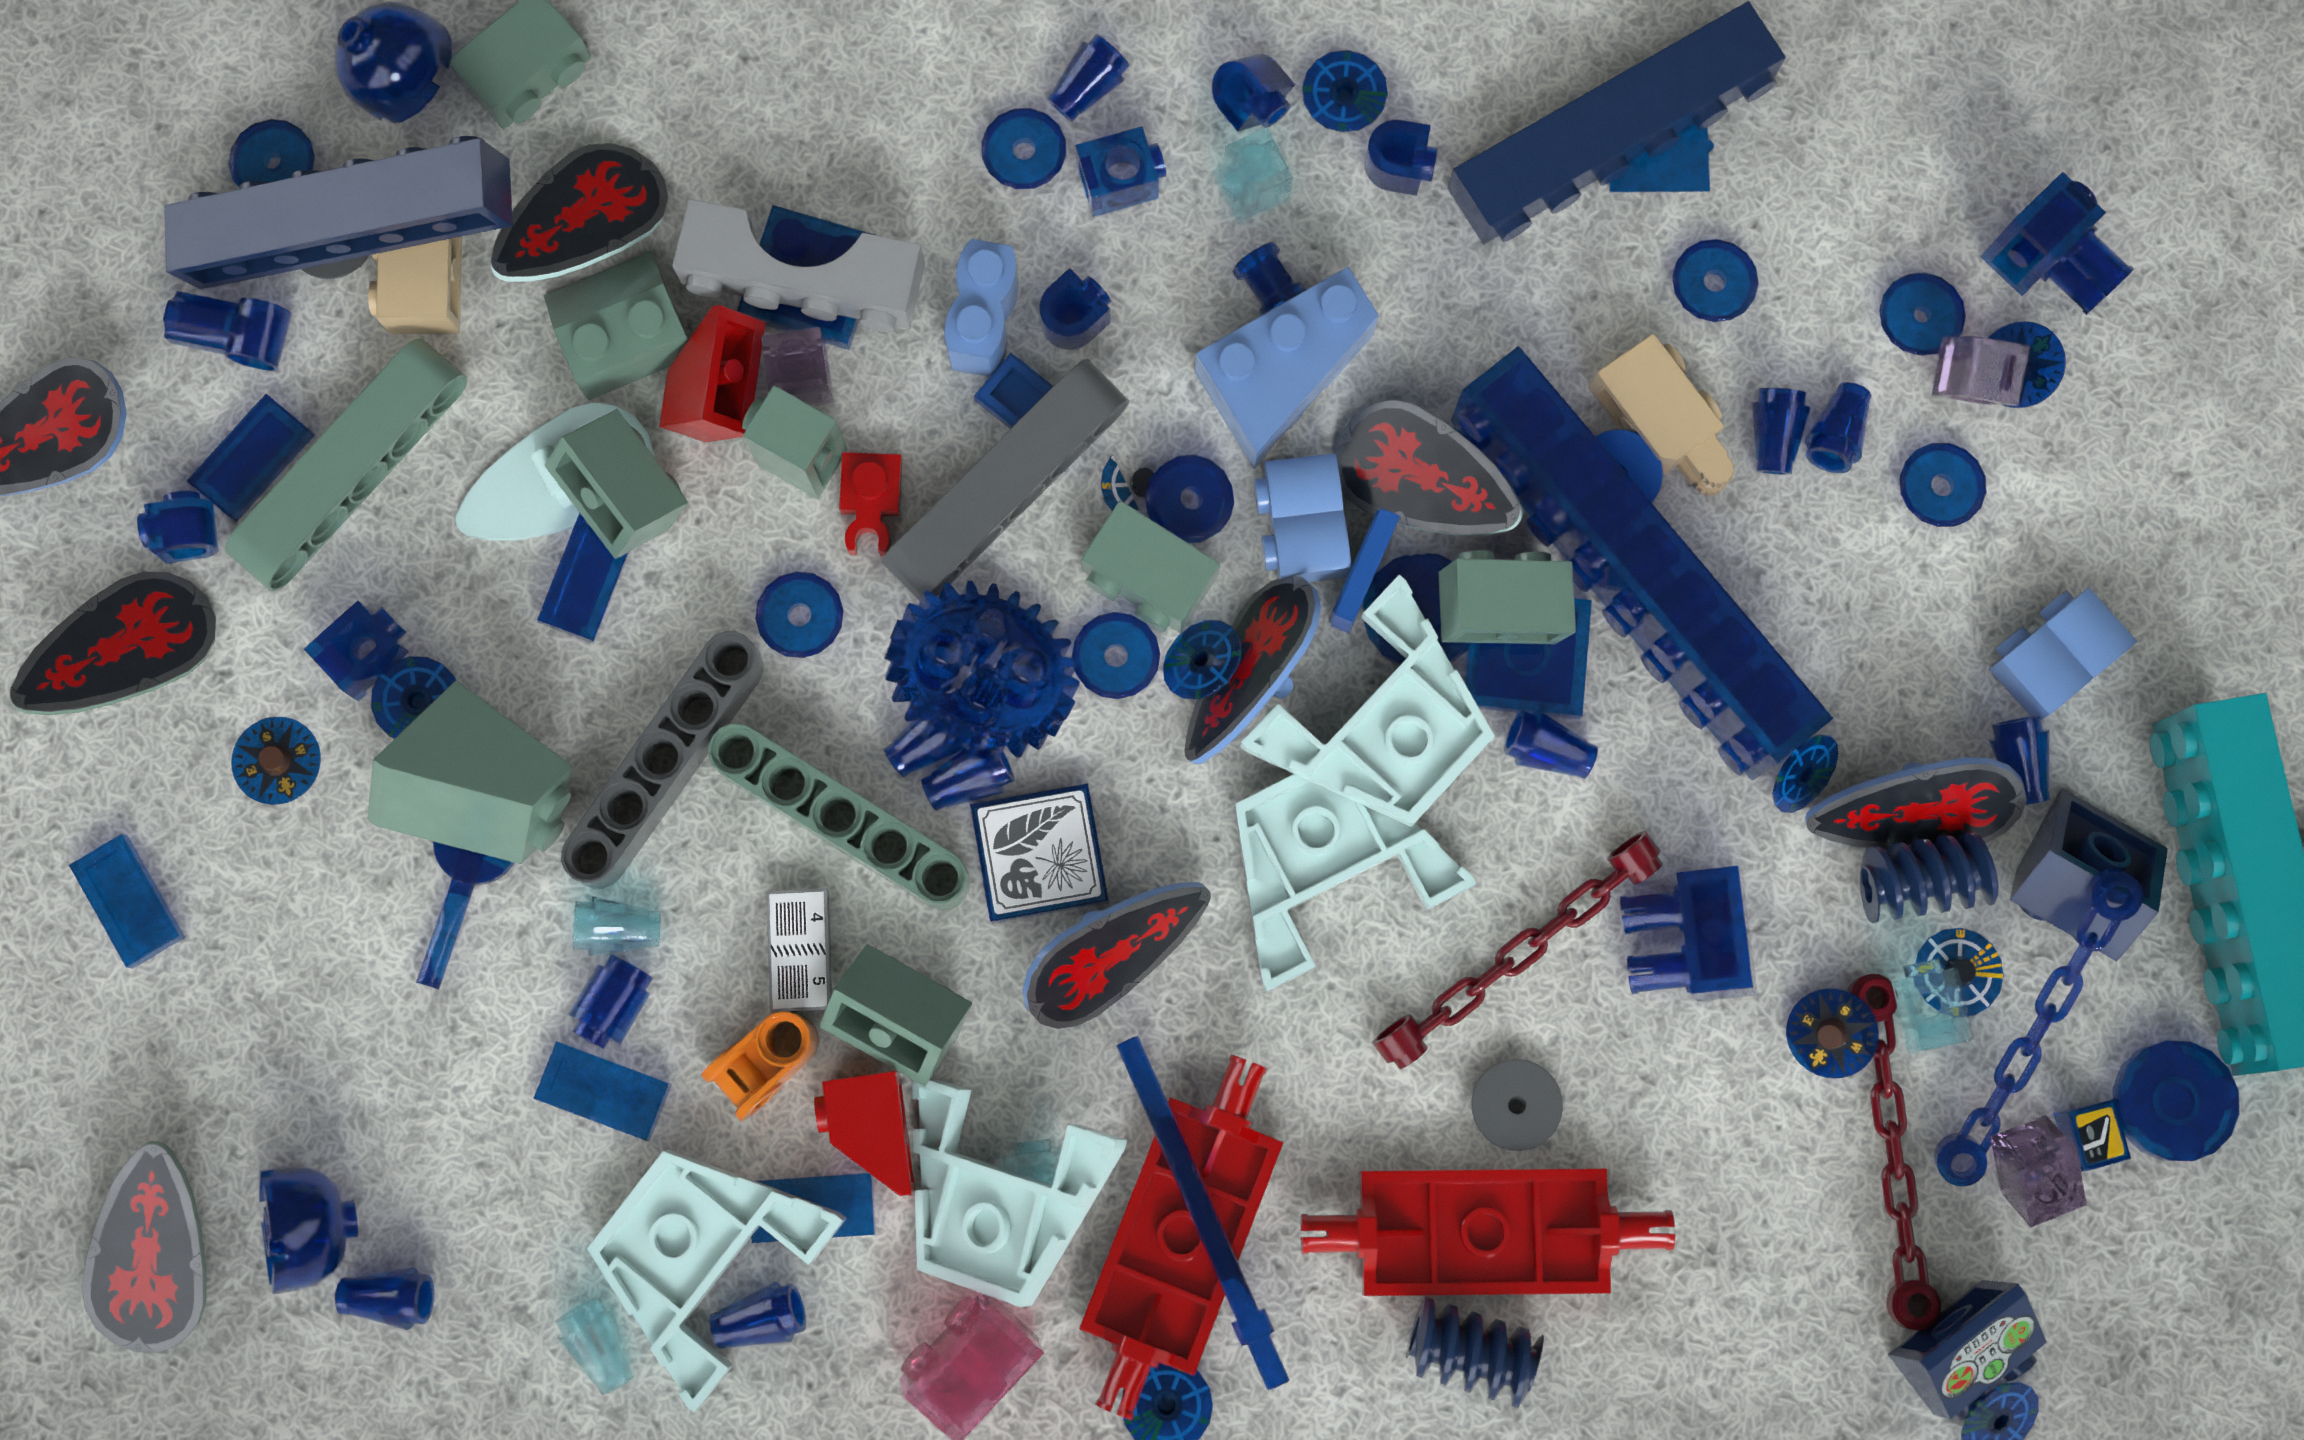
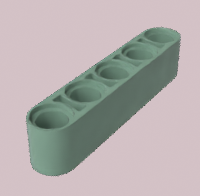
(345, 464)
(823, 792)

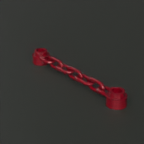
(1403, 1039)
(1896, 1167)

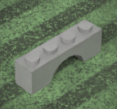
(869, 282)

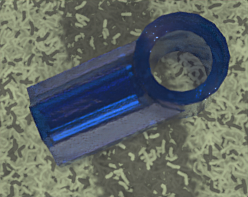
(242, 331)

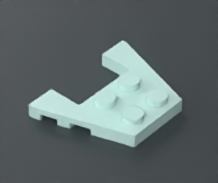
(1403, 739)
(1310, 839)
(990, 1223)
(678, 1240)

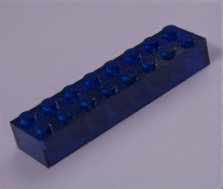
(1638, 568)

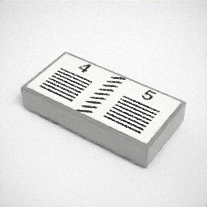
(799, 950)

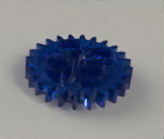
(954, 631)

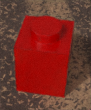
(714, 377)
(869, 1126)

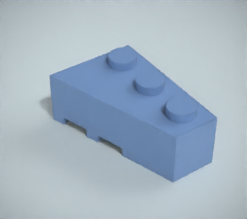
(1284, 360)

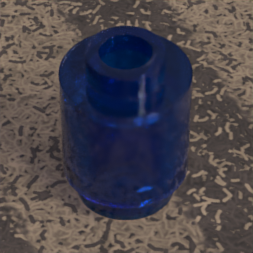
(610, 1002)

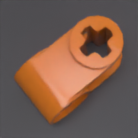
(760, 1064)

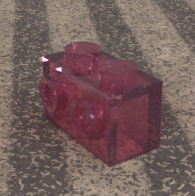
(969, 1365)

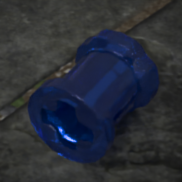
(1267, 277)

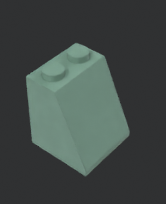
(470, 781)

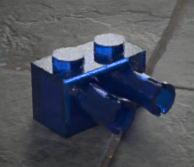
(2059, 243)
(1716, 930)

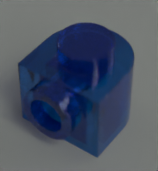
(1252, 91)
(1400, 156)
(1074, 311)
(179, 527)

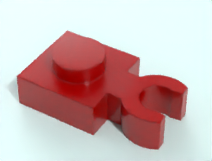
(870, 490)

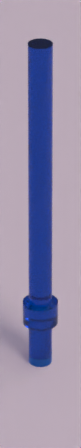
(1251, 1324)

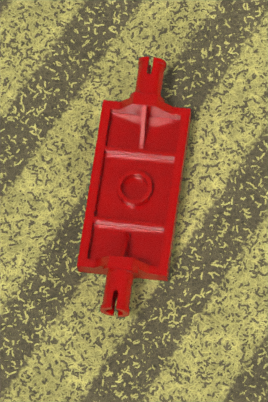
(1486, 1232)
(1157, 1281)

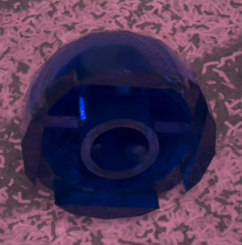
(390, 59)
(303, 1226)

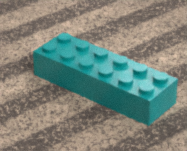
(2243, 874)

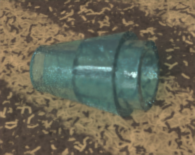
(614, 927)
(596, 1344)

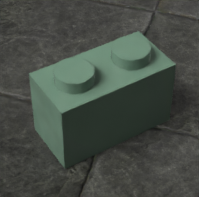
(520, 61)
(794, 441)
(616, 483)
(1148, 569)
(1506, 599)
(895, 1014)

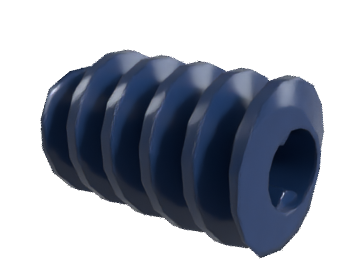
(1927, 872)
(1474, 1352)

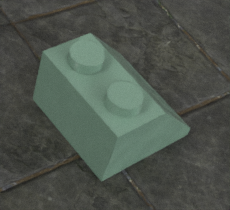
(617, 325)

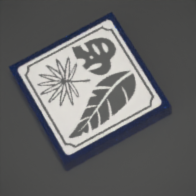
(1039, 853)

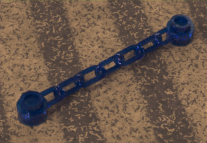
(2088, 943)

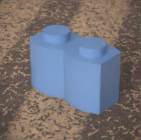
(986, 298)
(1304, 518)
(2062, 654)

